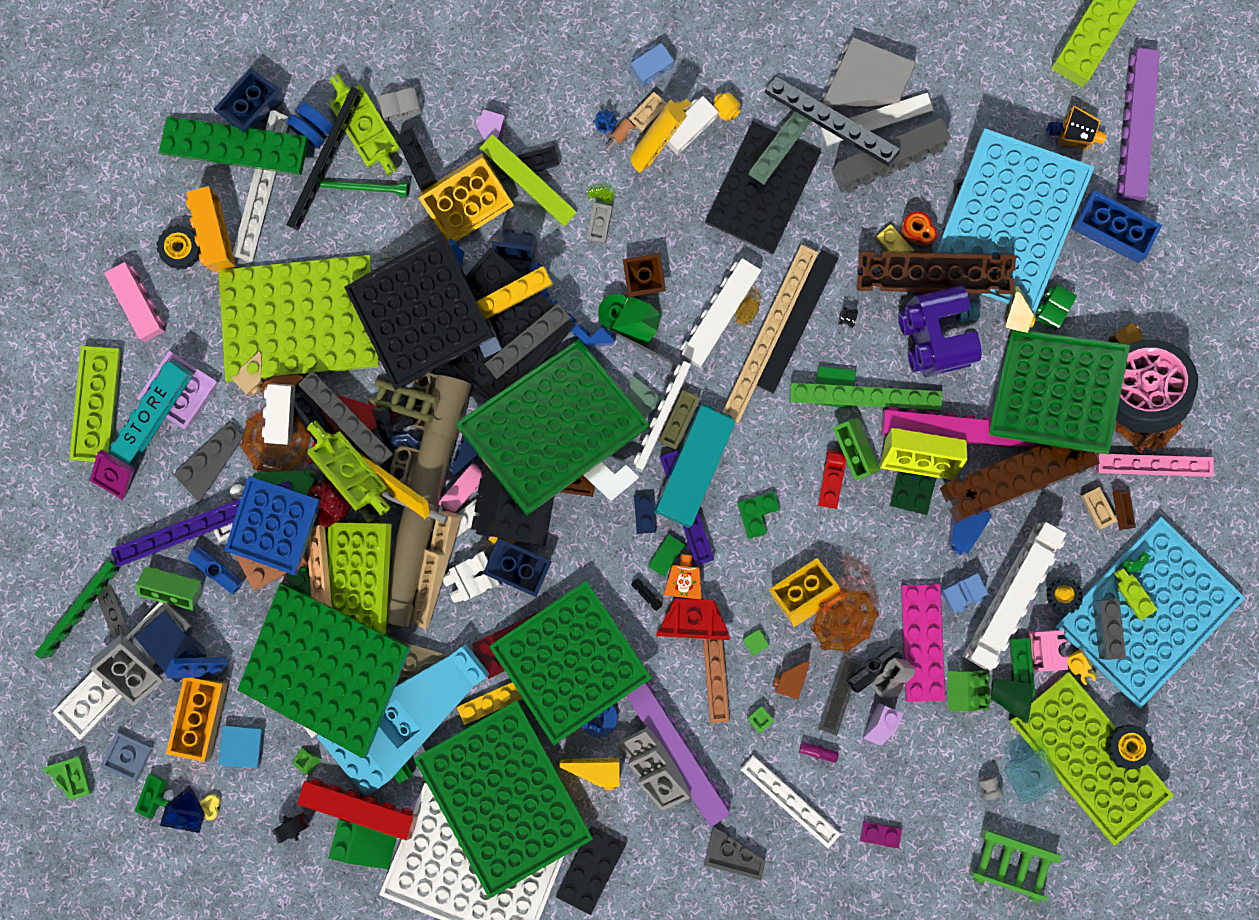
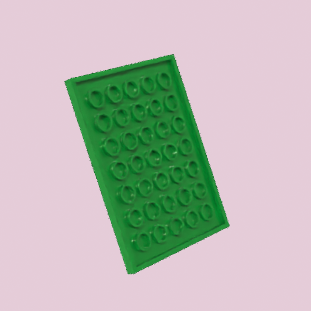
(552, 426)
(323, 669)
(503, 799)

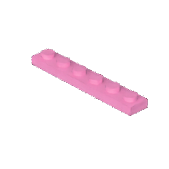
(1155, 465)

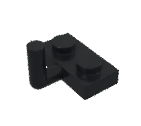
(385, 426)

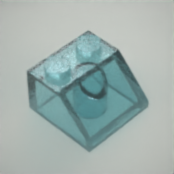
(1032, 776)

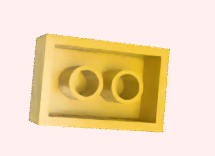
(803, 591)

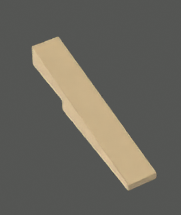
(434, 568)

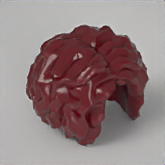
(332, 505)

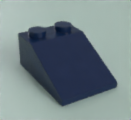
(249, 101)
(514, 245)
(517, 567)
(167, 640)

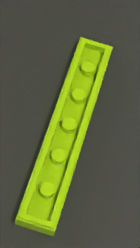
(527, 180)

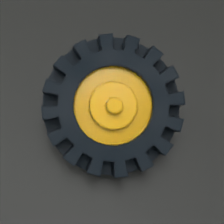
(1064, 595)

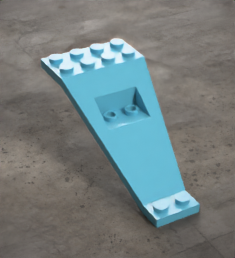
(410, 718)

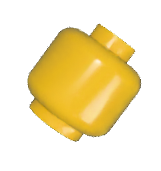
(727, 106)

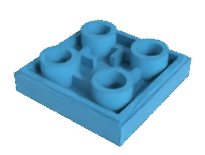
(240, 746)

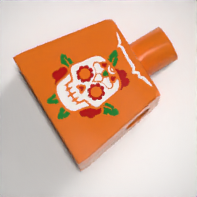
(684, 580)

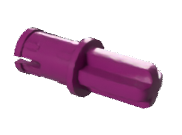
(818, 752)

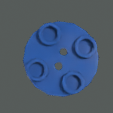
(600, 728)

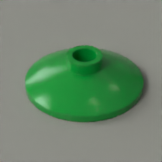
(610, 302)

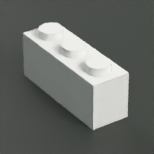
(698, 119)
(278, 413)

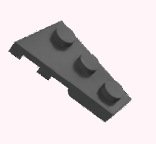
(732, 856)

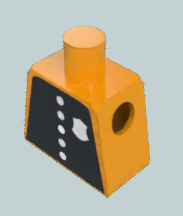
(1081, 130)

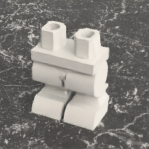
(465, 578)

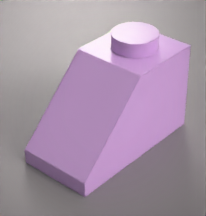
(489, 124)

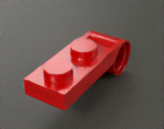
(832, 479)

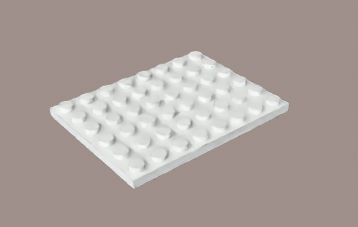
(439, 881)

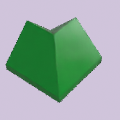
(637, 321)

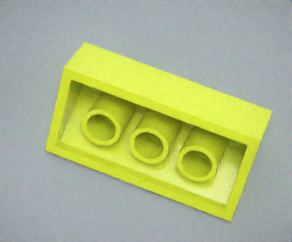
(923, 454)

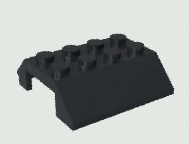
(504, 518)

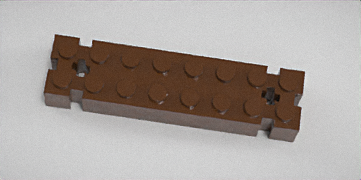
(935, 271)
(1014, 479)

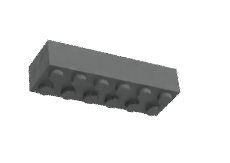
(913, 147)

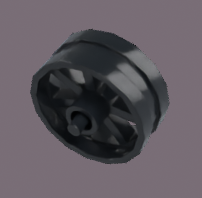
(290, 828)

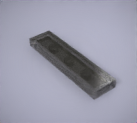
(839, 696)

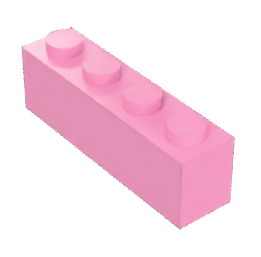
(135, 302)

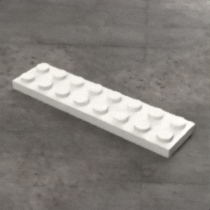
(94, 697)

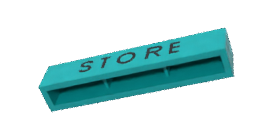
(151, 412)

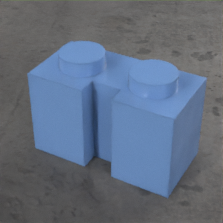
(651, 64)
(964, 592)

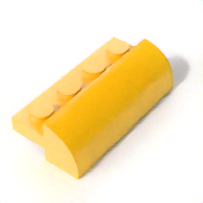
(659, 134)

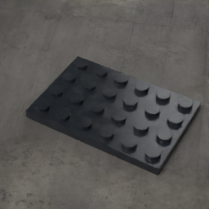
(757, 210)

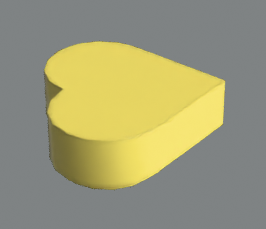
(210, 806)

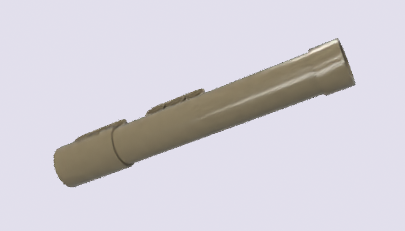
(425, 475)

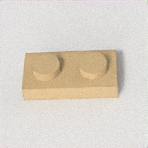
(647, 112)
(1098, 508)

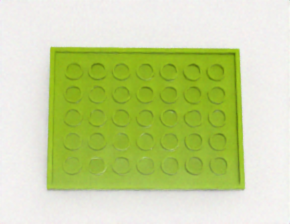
(294, 318)

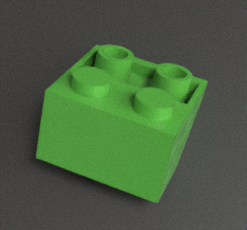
(968, 690)

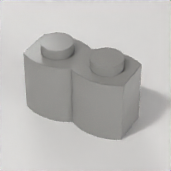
(399, 104)
(893, 678)

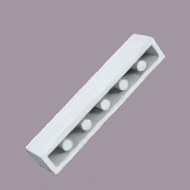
(721, 312)

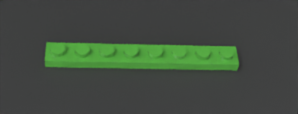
(865, 396)

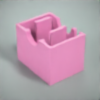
(1045, 650)

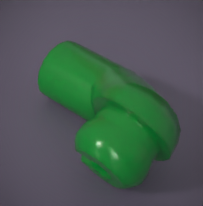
(1136, 565)

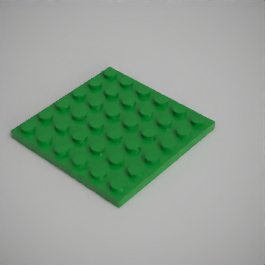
(1060, 391)
(570, 662)

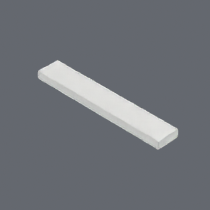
(887, 116)
(790, 801)

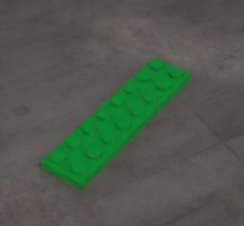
(232, 147)

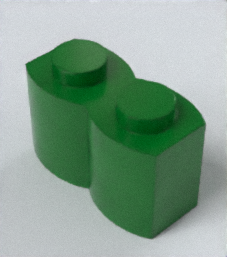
(1055, 307)

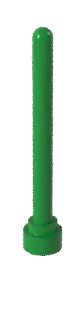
(400, 189)

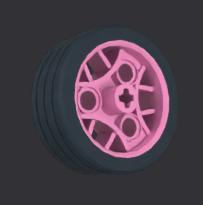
(1152, 386)

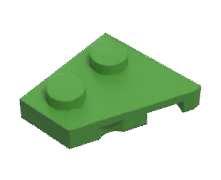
(71, 777)

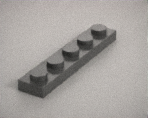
(528, 341)

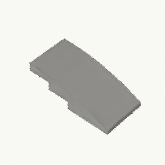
(655, 769)

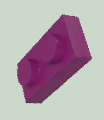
(880, 834)

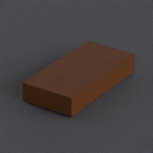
(1124, 509)

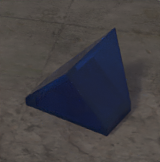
(183, 812)

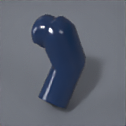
(405, 436)

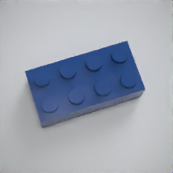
(1116, 226)

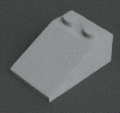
(126, 670)

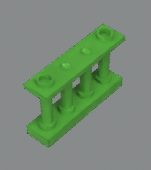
(1028, 852)

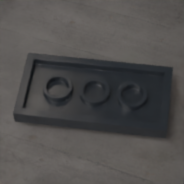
(591, 871)

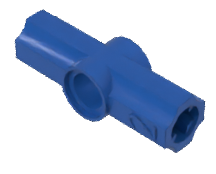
(205, 562)

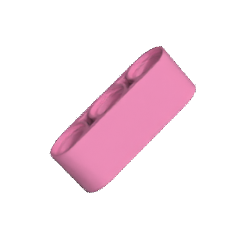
(462, 489)

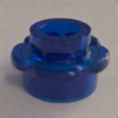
(1055, 128)

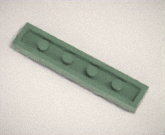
(779, 147)

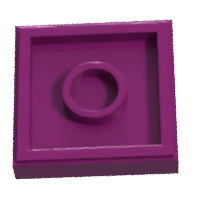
(111, 474)

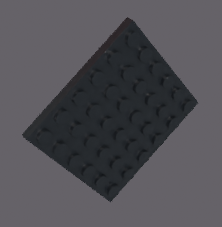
(485, 278)
(419, 311)

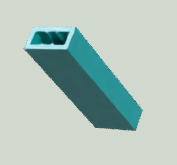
(695, 466)

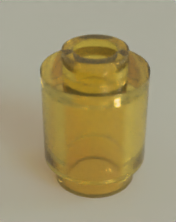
(747, 311)

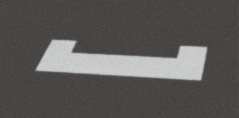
(609, 483)

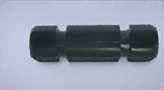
(648, 596)

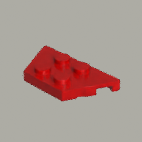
(694, 620)

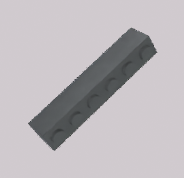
(346, 419)

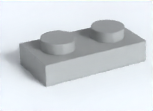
(599, 223)

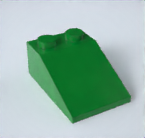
(361, 845)

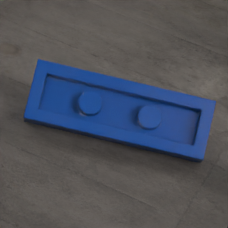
(196, 667)

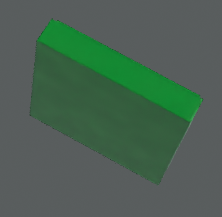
(835, 376)

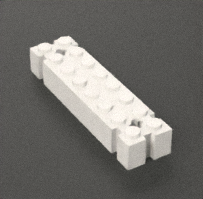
(1014, 595)

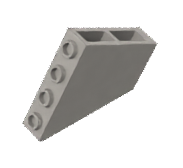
(867, 77)

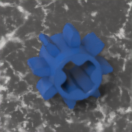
(605, 121)

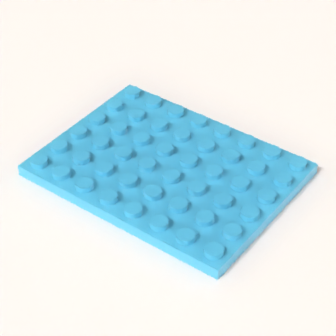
(1017, 204)
(1189, 605)

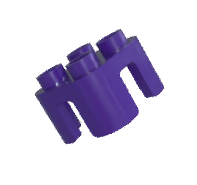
(932, 351)

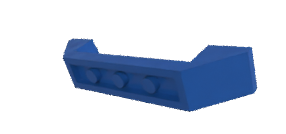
(600, 338)

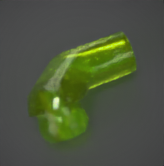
(602, 193)

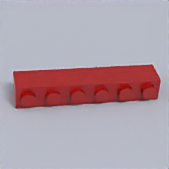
(358, 809)

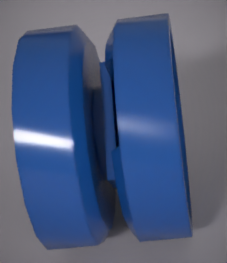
(309, 124)

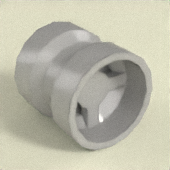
(991, 788)

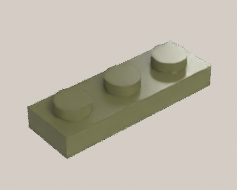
(679, 419)

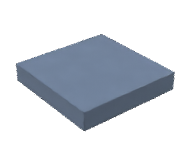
(126, 756)

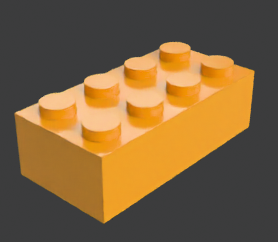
(210, 229)
(197, 718)

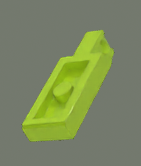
(1134, 594)

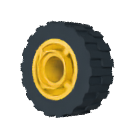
(170, 239)
(1141, 743)

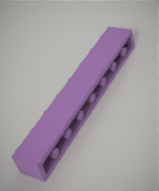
(1139, 124)
(663, 727)

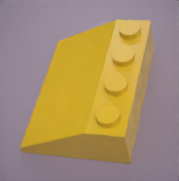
(466, 198)

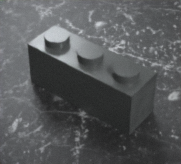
(1109, 629)

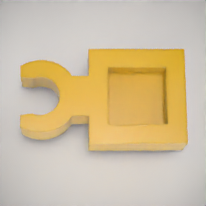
(1080, 663)

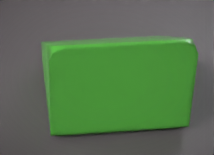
(306, 761)

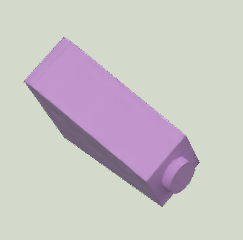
(882, 724)

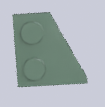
(642, 397)

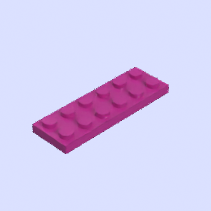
(923, 642)

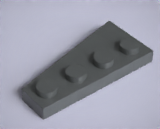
(203, 468)

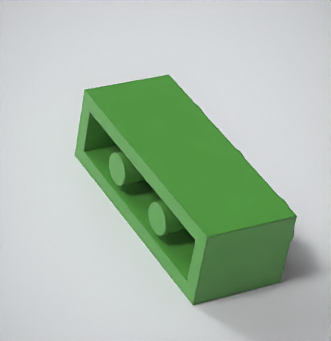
(856, 449)
(169, 588)

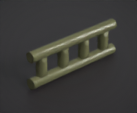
(408, 410)

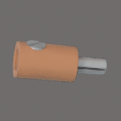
(620, 134)

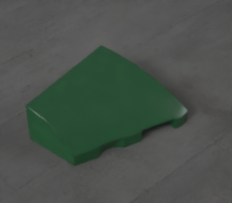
(1014, 697)

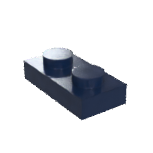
(644, 514)

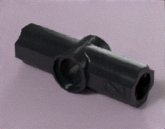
(866, 675)

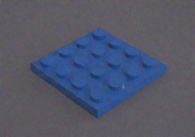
(272, 525)

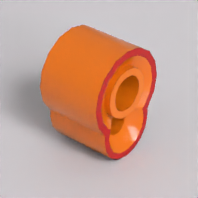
(925, 228)

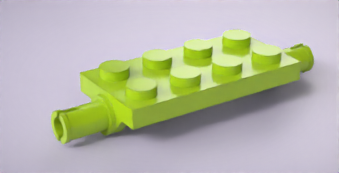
(366, 128)
(347, 470)

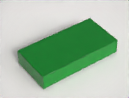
(666, 555)

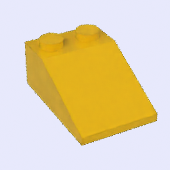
(599, 771)

